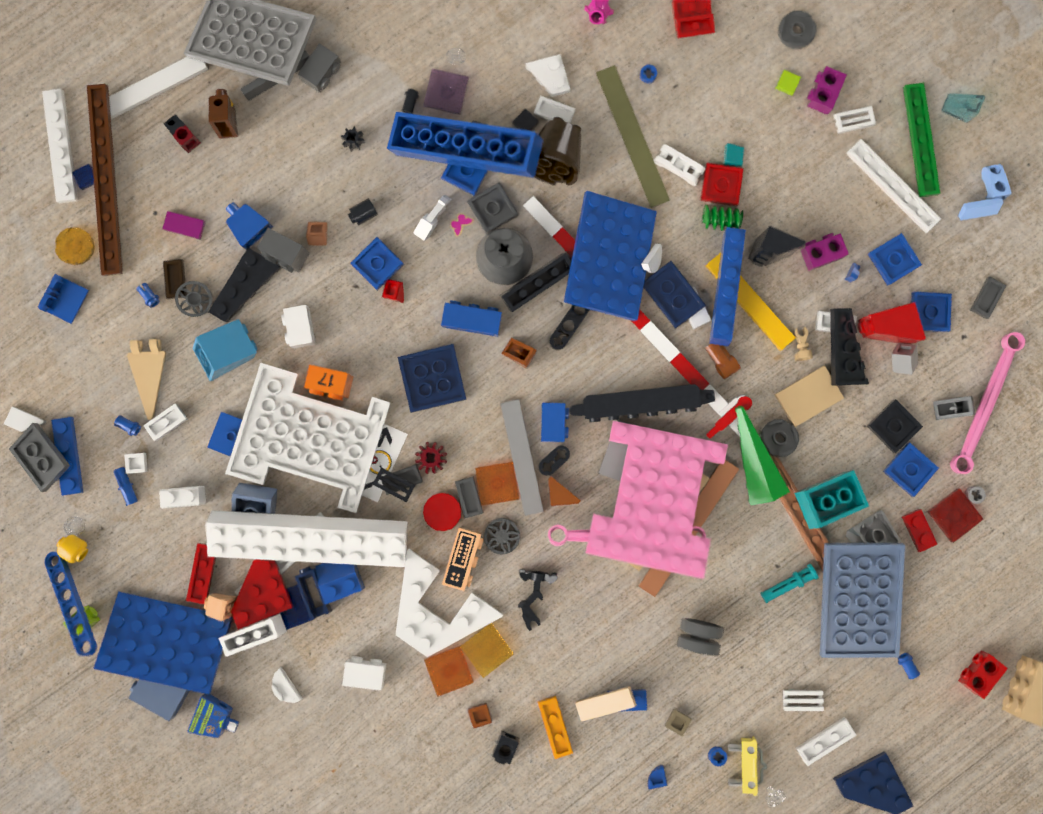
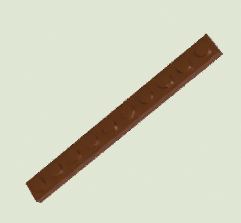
(104, 179)

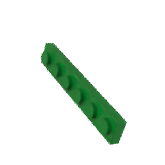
(921, 140)

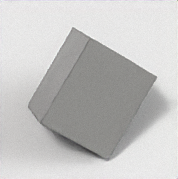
(904, 358)

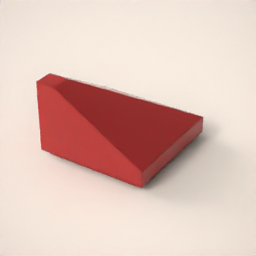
(394, 291)

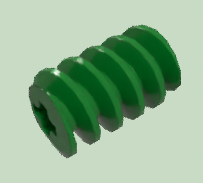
(722, 217)

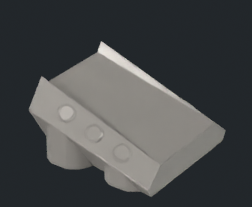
(873, 530)

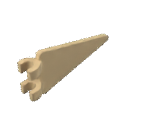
(147, 372)

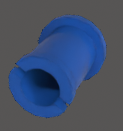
(150, 298)
(132, 428)
(908, 665)

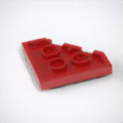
(261, 594)

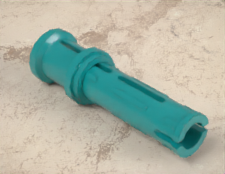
(797, 579)

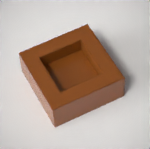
(479, 715)

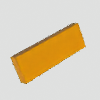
(555, 727)

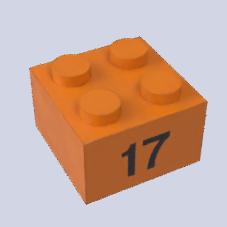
(328, 381)

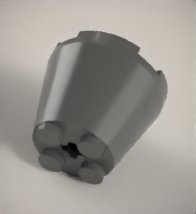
(502, 267)

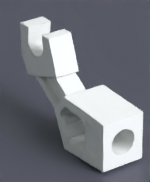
(429, 221)

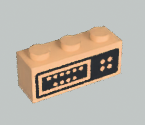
(463, 559)

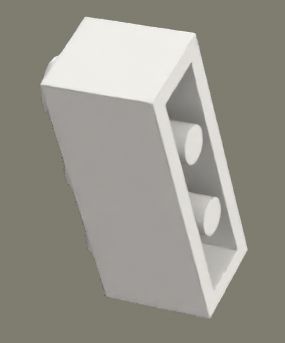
(253, 635)

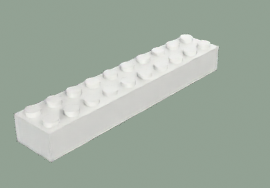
(306, 538)

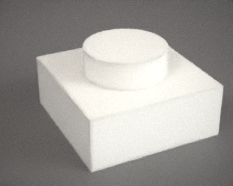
(136, 463)

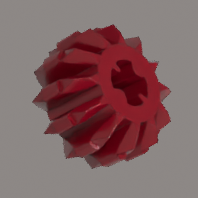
(424, 457)

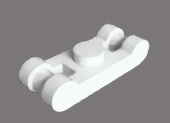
(679, 164)

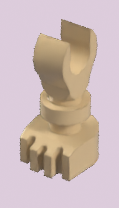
(803, 354)

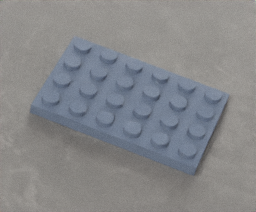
(862, 600)

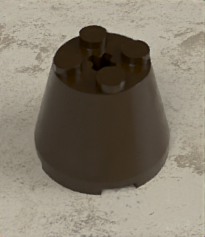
(559, 153)

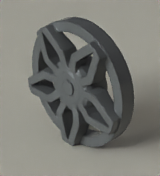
(193, 298)
(501, 536)

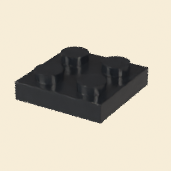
(894, 426)

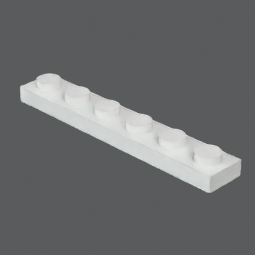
(59, 145)

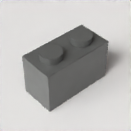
(319, 68)

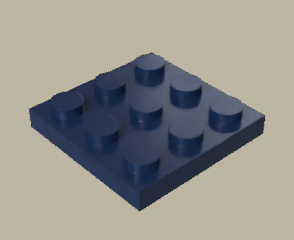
(432, 378)

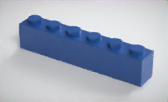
(727, 286)

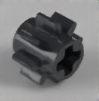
(352, 144)

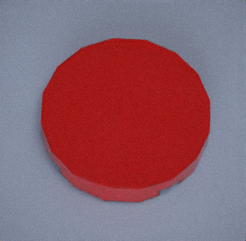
(442, 512)

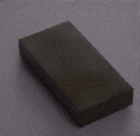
(174, 277)

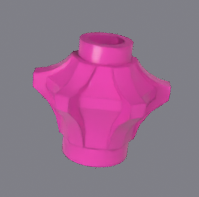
(598, 11)

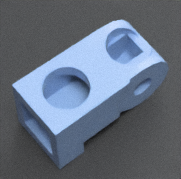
(995, 182)

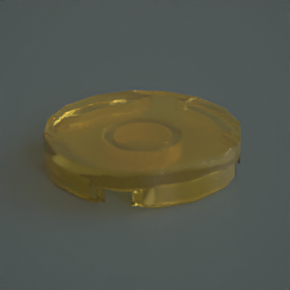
(74, 246)

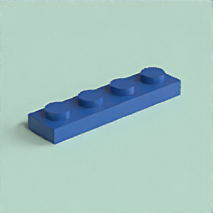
(66, 443)

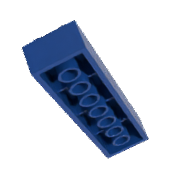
(465, 144)

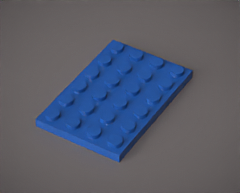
(609, 256)
(162, 643)

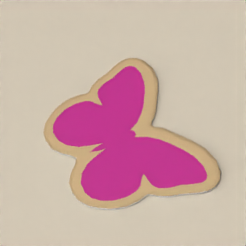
(460, 221)

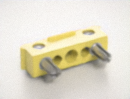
(749, 765)

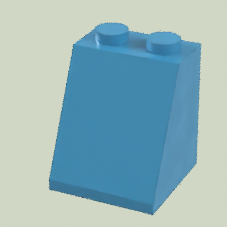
(224, 349)

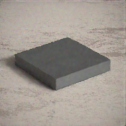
(492, 208)

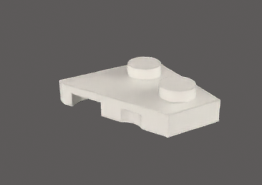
(550, 74)

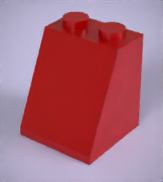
(893, 325)

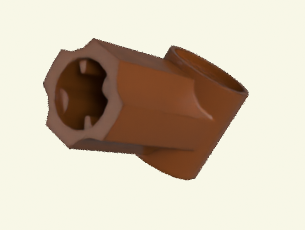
(724, 362)

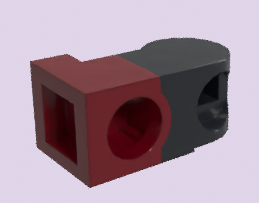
(182, 133)

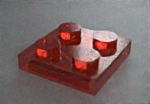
(955, 515)

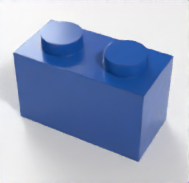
(553, 422)

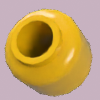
(72, 549)

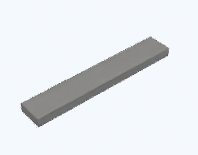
(522, 457)

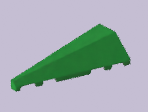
(761, 473)

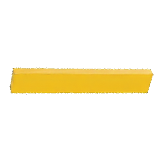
(757, 310)

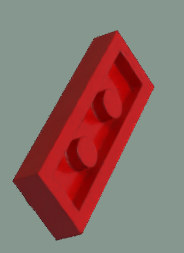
(201, 575)

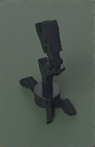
(536, 576)

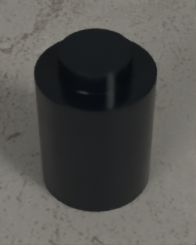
(362, 212)

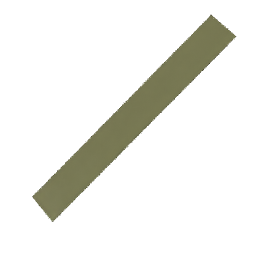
(632, 136)

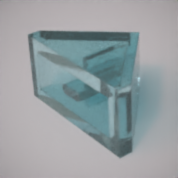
(963, 106)

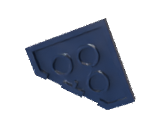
(875, 785)

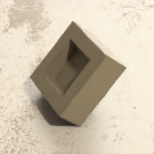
(678, 722)

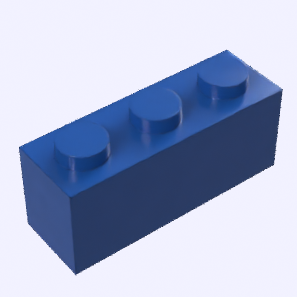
(471, 318)

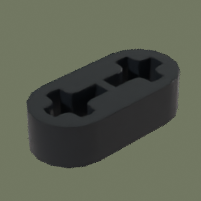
(557, 464)

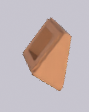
(317, 233)

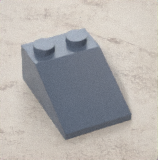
(254, 499)

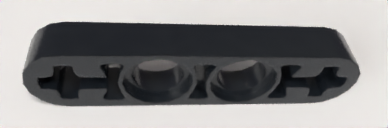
(570, 316)

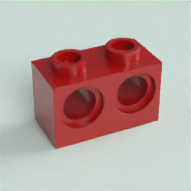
(986, 678)

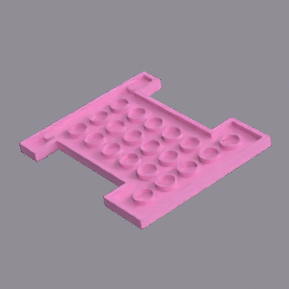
(656, 502)

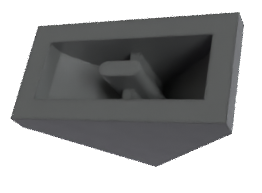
(954, 408)

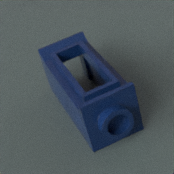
(306, 595)

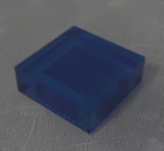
(84, 176)

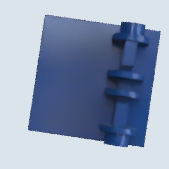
(63, 298)

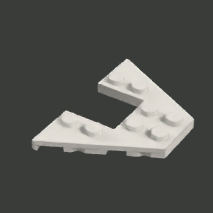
(424, 628)

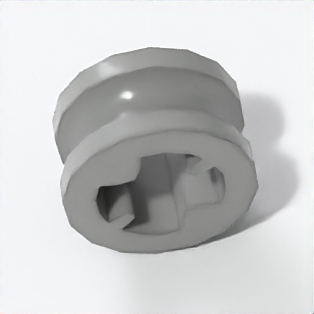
(980, 492)

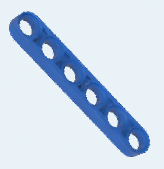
(66, 605)

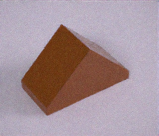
(519, 353)
(559, 494)

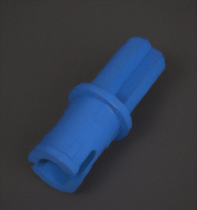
(125, 486)

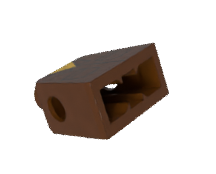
(222, 115)

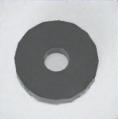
(792, 39)
(787, 430)

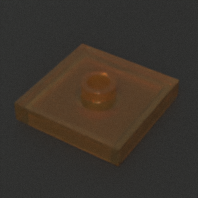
(497, 483)
(449, 671)

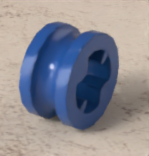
(653, 70)
(711, 753)

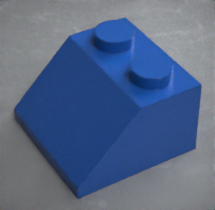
(338, 581)

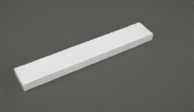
(155, 85)
(893, 186)

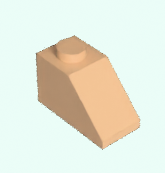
(219, 606)

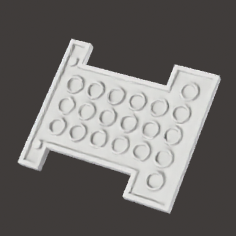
(305, 437)

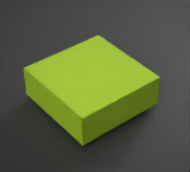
(788, 82)

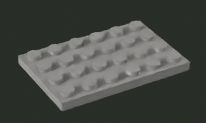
(251, 38)

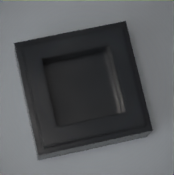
(525, 121)

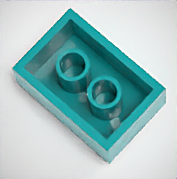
(831, 499)

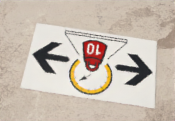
(385, 457)

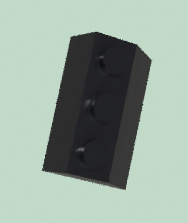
(774, 246)

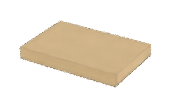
(808, 396)

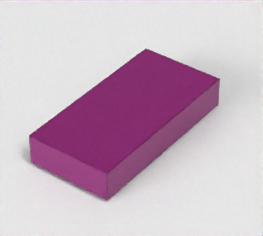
(183, 225)

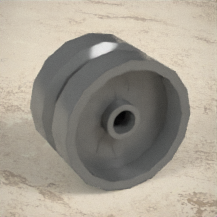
(700, 636)

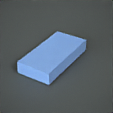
(980, 208)

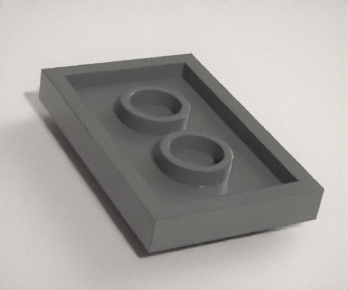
(39, 457)

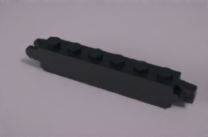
(642, 401)

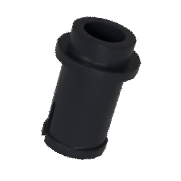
(410, 101)

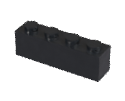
(537, 282)

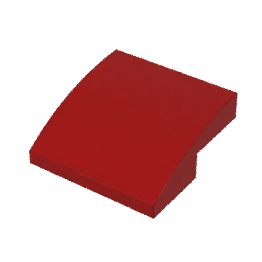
(693, 17)

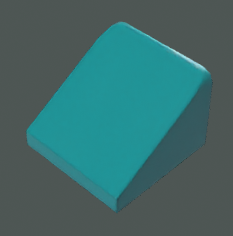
(733, 155)

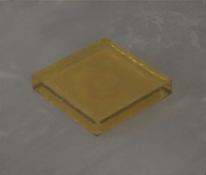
(486, 650)

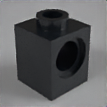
(509, 740)

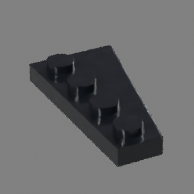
(246, 279)
(845, 354)

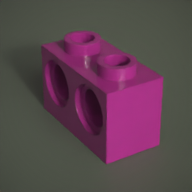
(828, 91)
(825, 254)

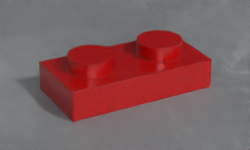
(919, 530)

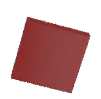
(722, 184)

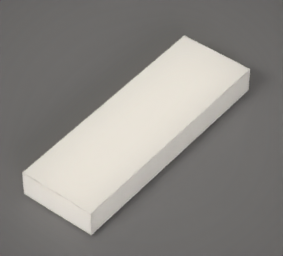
(825, 741)

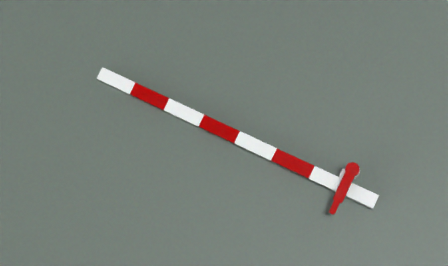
(652, 333)

